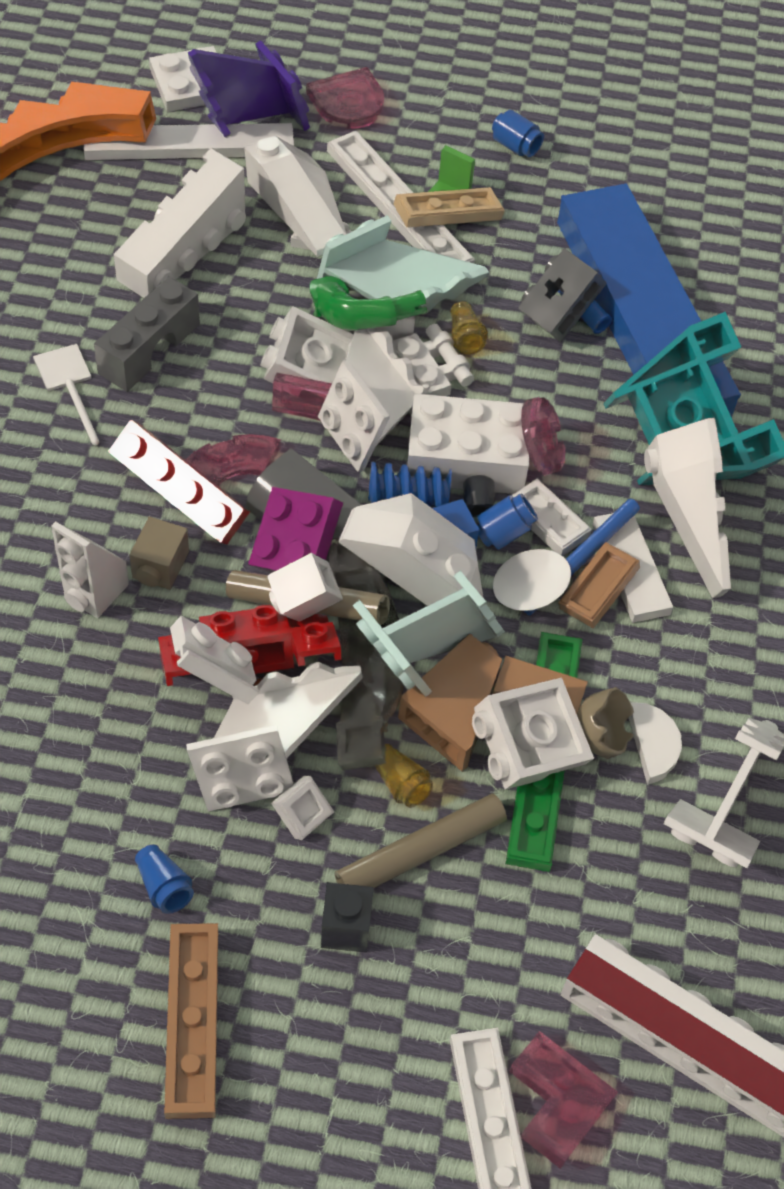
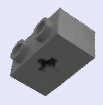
(580, 288)

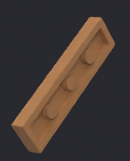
(192, 1022)

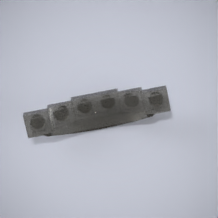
(380, 690)

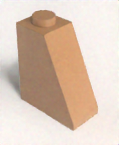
(457, 687)

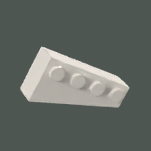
(184, 226)

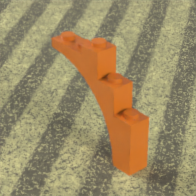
(83, 117)

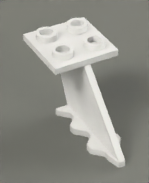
(368, 395)
(256, 738)
(726, 841)

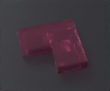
(572, 1097)

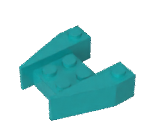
(681, 390)

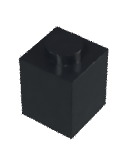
(346, 917)

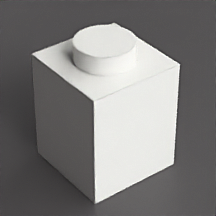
(303, 588)

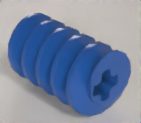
(432, 490)

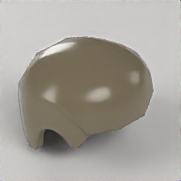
(603, 722)

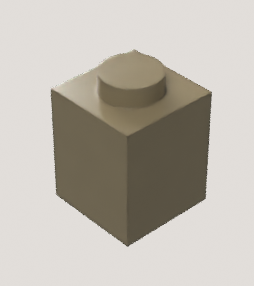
(159, 553)

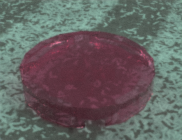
(540, 436)

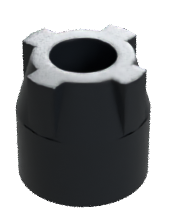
(478, 494)

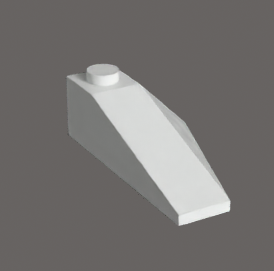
(295, 190)
(685, 476)

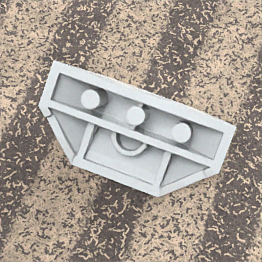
(412, 546)

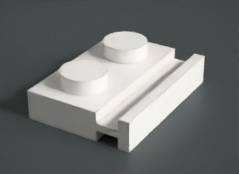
(214, 659)

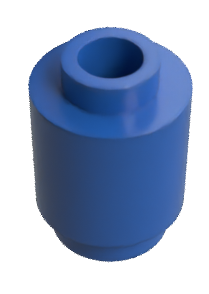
(517, 133)
(506, 521)

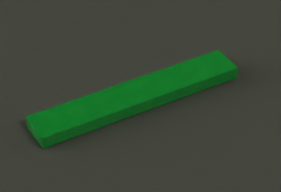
(538, 802)

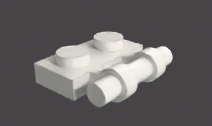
(425, 367)

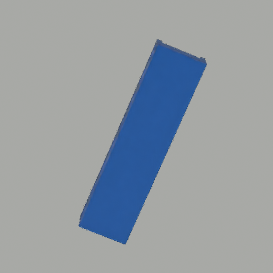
(642, 288)

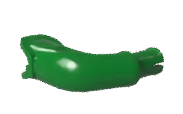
(347, 313)

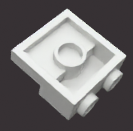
(305, 347)
(531, 733)

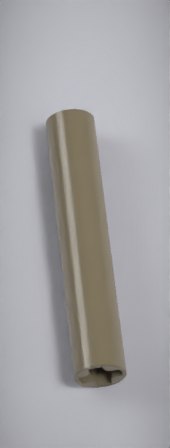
(256, 589)
(424, 843)

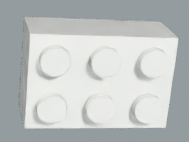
(470, 439)

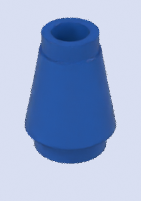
(164, 880)

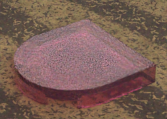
(348, 98)

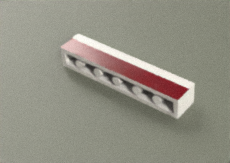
(680, 1029)

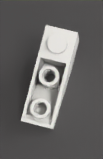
(88, 571)

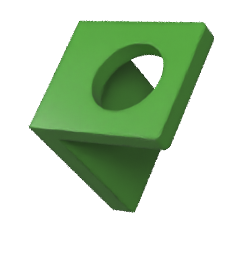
(455, 171)

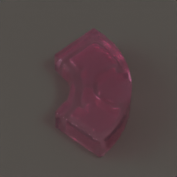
(235, 457)

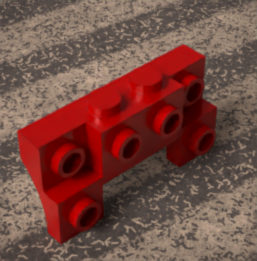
(266, 636)

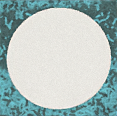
(531, 579)

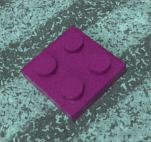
(294, 527)

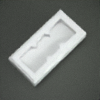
(556, 521)

